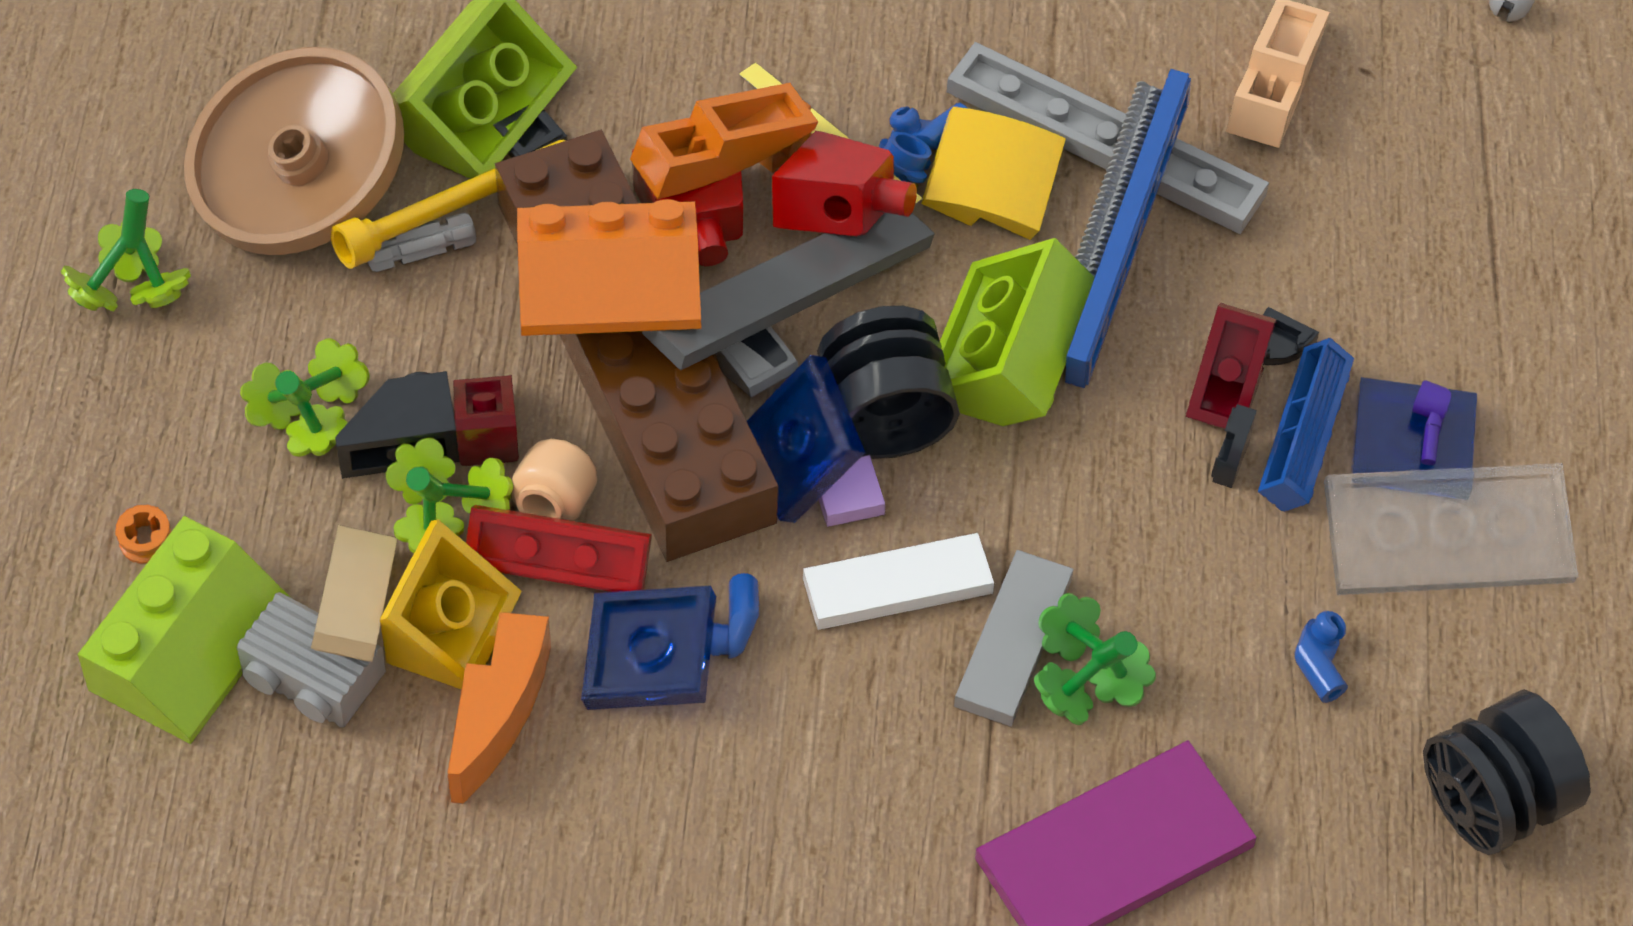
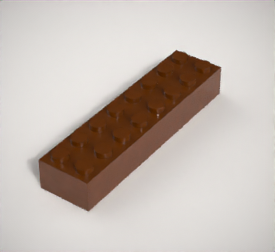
(669, 426)

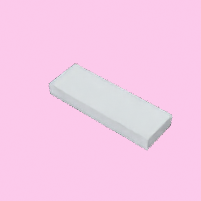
(898, 581)

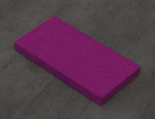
(1117, 844)

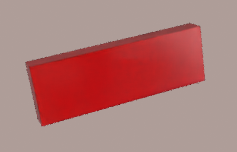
(560, 549)

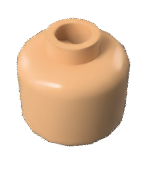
(554, 480)

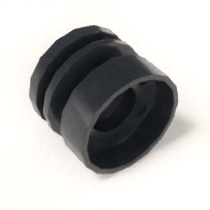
(892, 379)
(1507, 771)

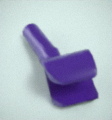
(1432, 403)

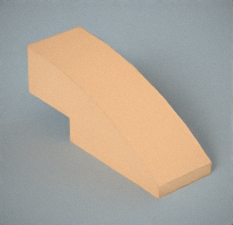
(1277, 72)

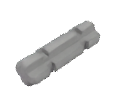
(425, 242)

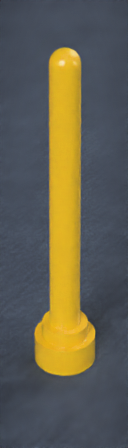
(358, 239)

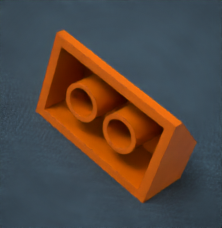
(608, 268)

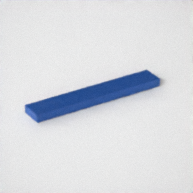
(1128, 229)

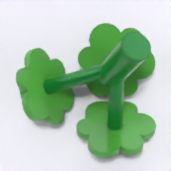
(1116, 668)

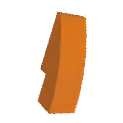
(720, 138)
(497, 701)

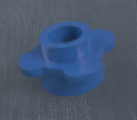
(910, 156)

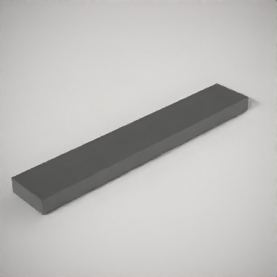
(791, 284)

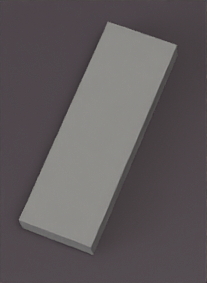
(1012, 639)

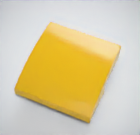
(993, 171)

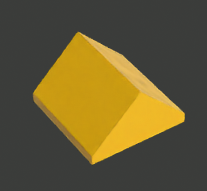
(445, 609)

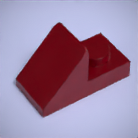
(1230, 364)
(485, 420)

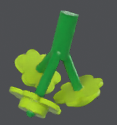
(128, 252)
(281, 395)
(423, 475)

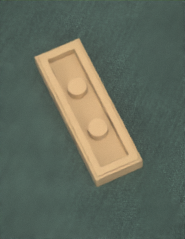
(354, 594)

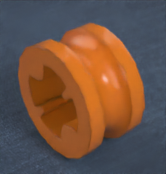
(127, 529)

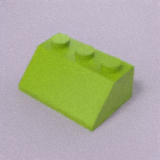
(475, 76)
(1014, 331)
(177, 630)

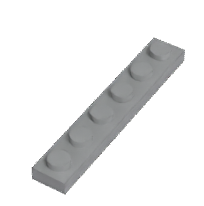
(1092, 129)

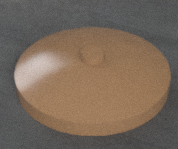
(293, 150)

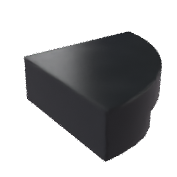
(1287, 339)
(1234, 446)

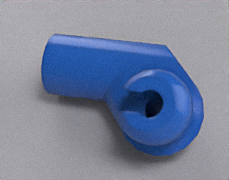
(929, 131)
(743, 614)
(1316, 652)

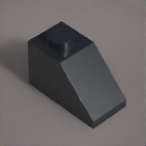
(396, 415)

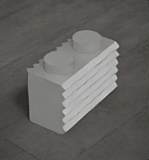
(280, 659)

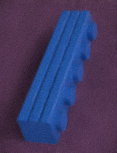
(1306, 425)

